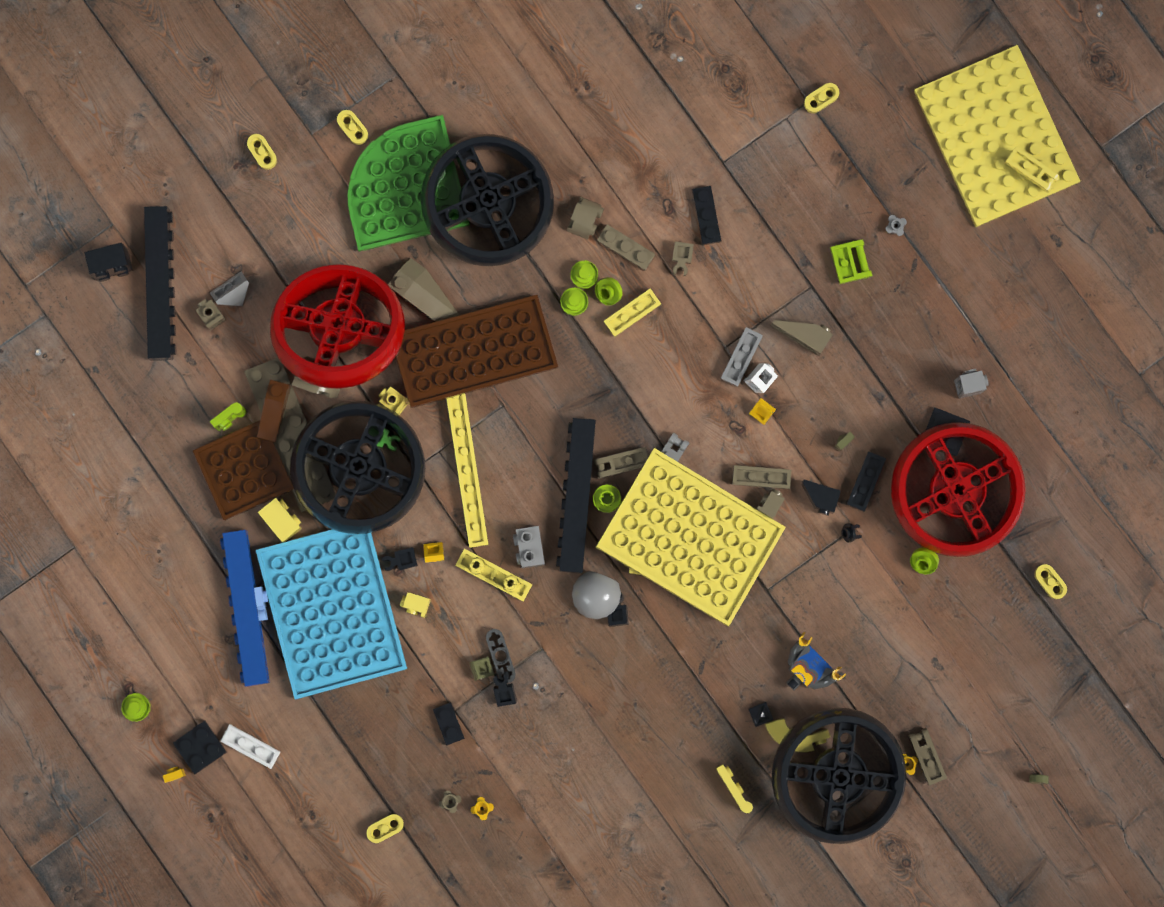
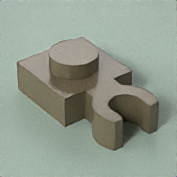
(682, 254)

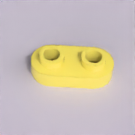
(820, 97)
(353, 127)
(261, 152)
(1050, 581)
(385, 828)

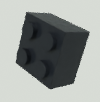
(108, 262)

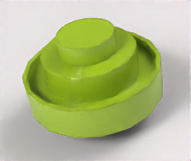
(584, 274)
(608, 291)
(574, 301)
(607, 498)
(924, 561)
(136, 707)

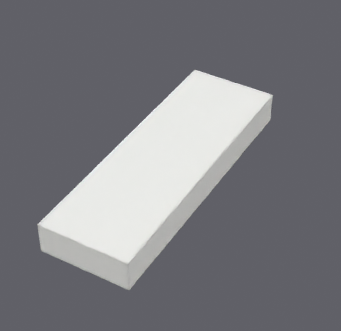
(250, 746)

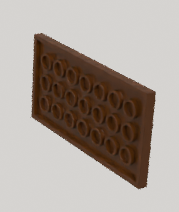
(475, 351)

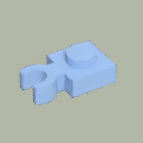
(261, 599)

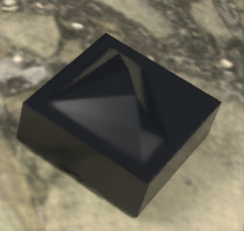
(760, 714)

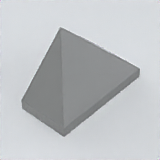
(232, 291)

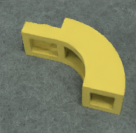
(778, 729)

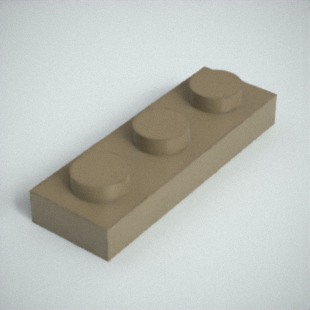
(626, 247)
(761, 477)

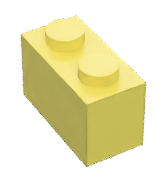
(280, 520)

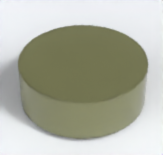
(1038, 779)

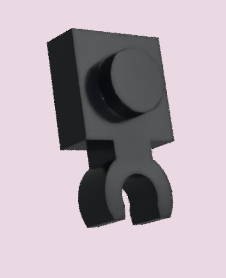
(403, 559)
(619, 616)
(504, 692)

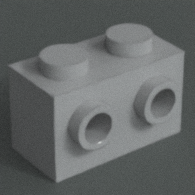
(971, 383)
(529, 546)

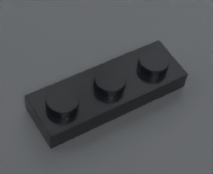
(706, 215)
(866, 481)

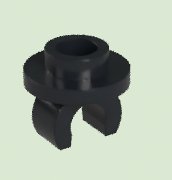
(848, 532)

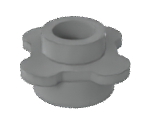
(896, 230)

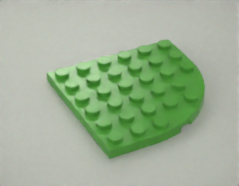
(389, 182)

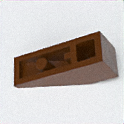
(273, 410)

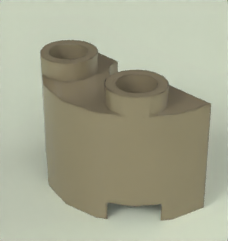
(584, 218)

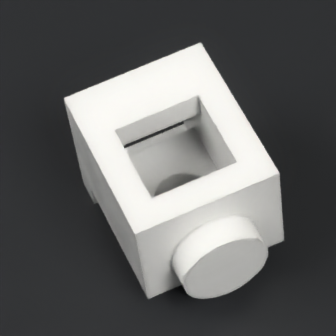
(761, 385)

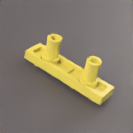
(493, 575)

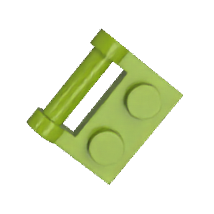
(845, 264)
(224, 419)

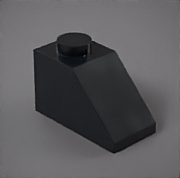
(821, 497)

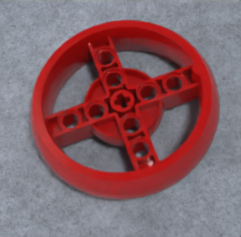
(337, 326)
(983, 537)

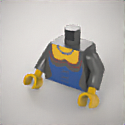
(809, 667)

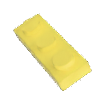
(632, 312)

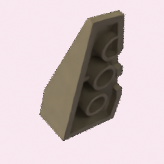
(421, 291)

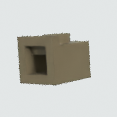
(212, 320)
(771, 503)

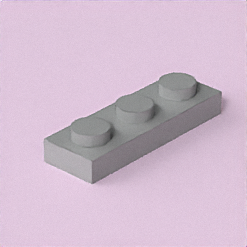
(741, 357)

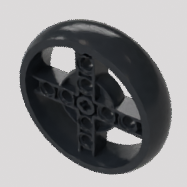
(535, 178)
(307, 445)
(893, 782)

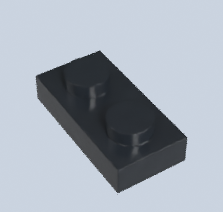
(448, 724)

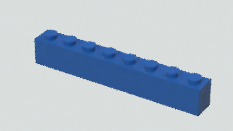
(245, 616)

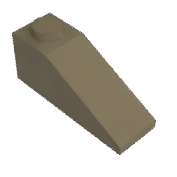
(808, 335)

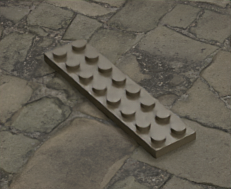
(291, 426)

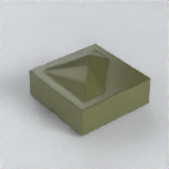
(843, 441)
(481, 668)

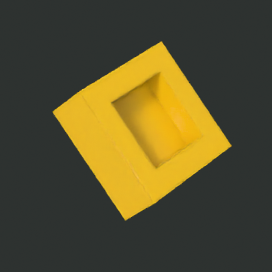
(762, 411)
(433, 552)
(173, 774)

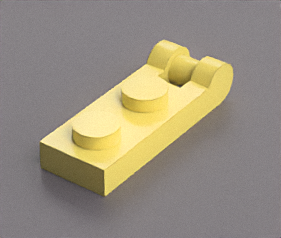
(1032, 169)
(735, 789)

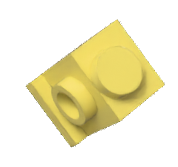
(400, 403)
(415, 604)

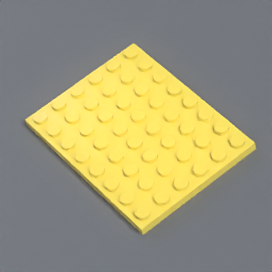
(980, 121)
(690, 537)

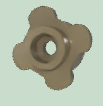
(455, 800)

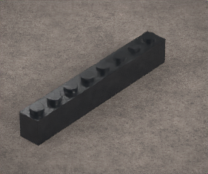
(159, 283)
(577, 495)

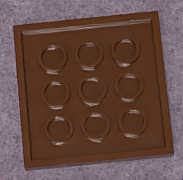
(242, 471)

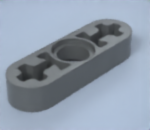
(501, 640)

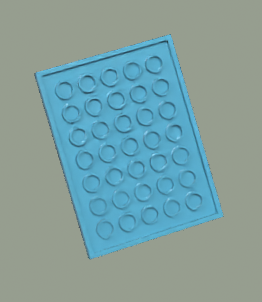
(331, 611)

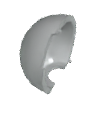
(596, 595)

